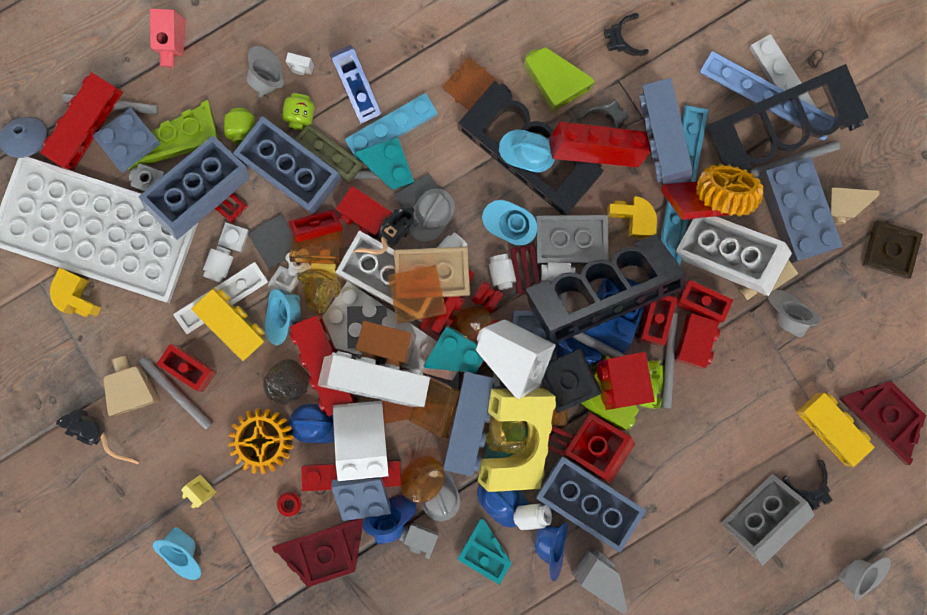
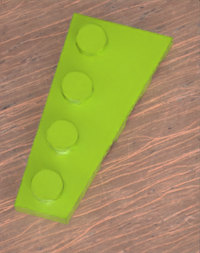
(182, 134)

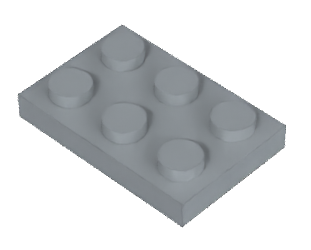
(571, 239)

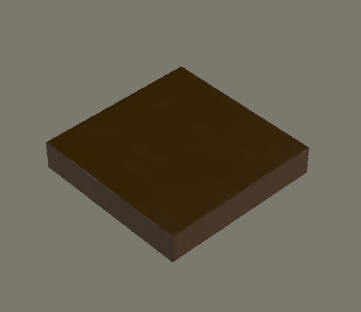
(892, 249)

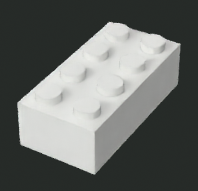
(734, 253)
(367, 269)
(374, 381)

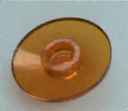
(471, 321)
(429, 482)

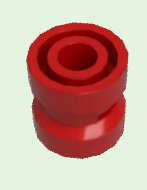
(483, 293)

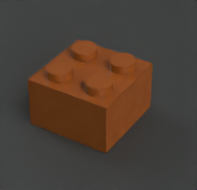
(386, 343)

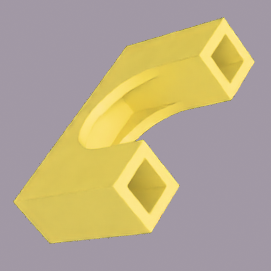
(525, 468)

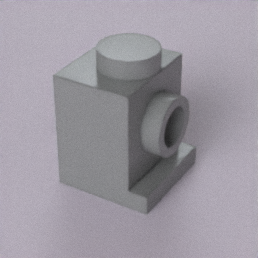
(139, 174)
(419, 539)

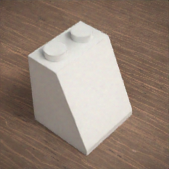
(515, 356)
(360, 441)

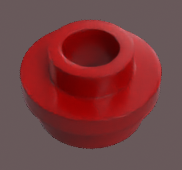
(281, 504)

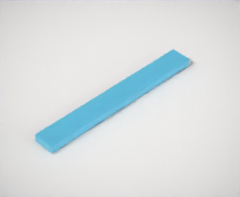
(673, 226)

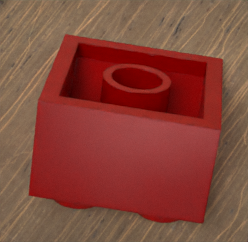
(625, 381)
(600, 448)

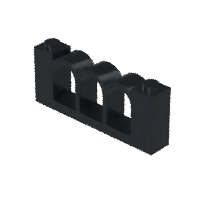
(840, 92)
(485, 112)
(649, 254)

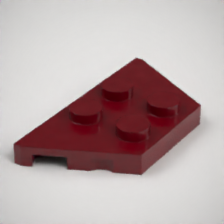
(888, 416)
(323, 553)

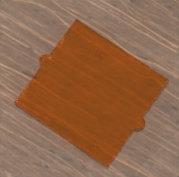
(469, 83)

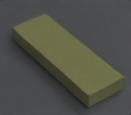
(330, 153)

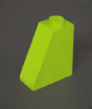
(556, 78)
(619, 418)

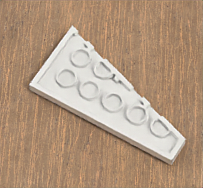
(336, 323)

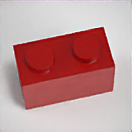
(362, 212)
(704, 301)
(657, 321)
(697, 341)
(186, 368)

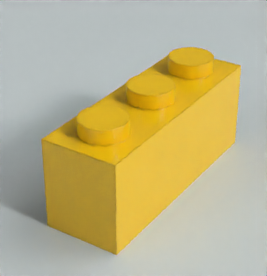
(229, 323)
(835, 429)

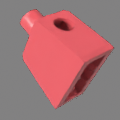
(167, 35)

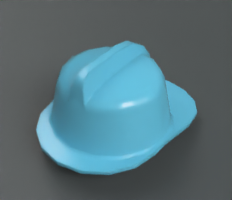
(526, 150)
(509, 222)
(281, 313)
(178, 552)

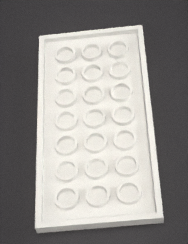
(89, 229)

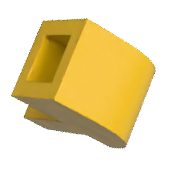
(640, 215)
(67, 292)

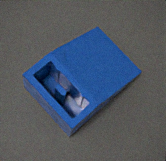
(621, 330)

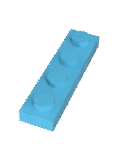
(393, 125)

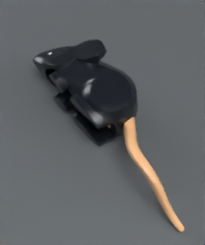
(393, 229)
(88, 430)

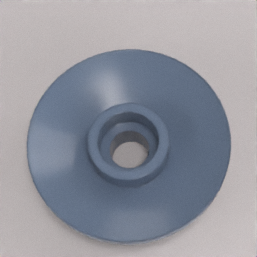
(23, 137)

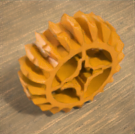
(729, 190)
(262, 452)

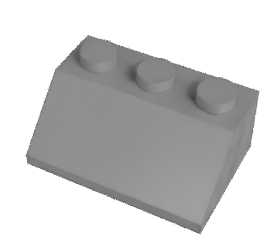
(768, 519)
(598, 576)

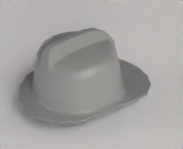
(264, 70)
(433, 213)
(792, 313)
(445, 503)
(864, 576)

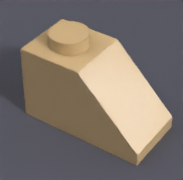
(848, 203)

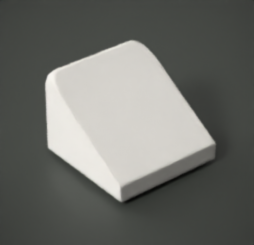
(283, 281)

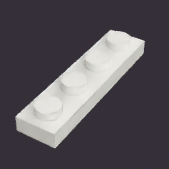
(776, 65)
(236, 287)

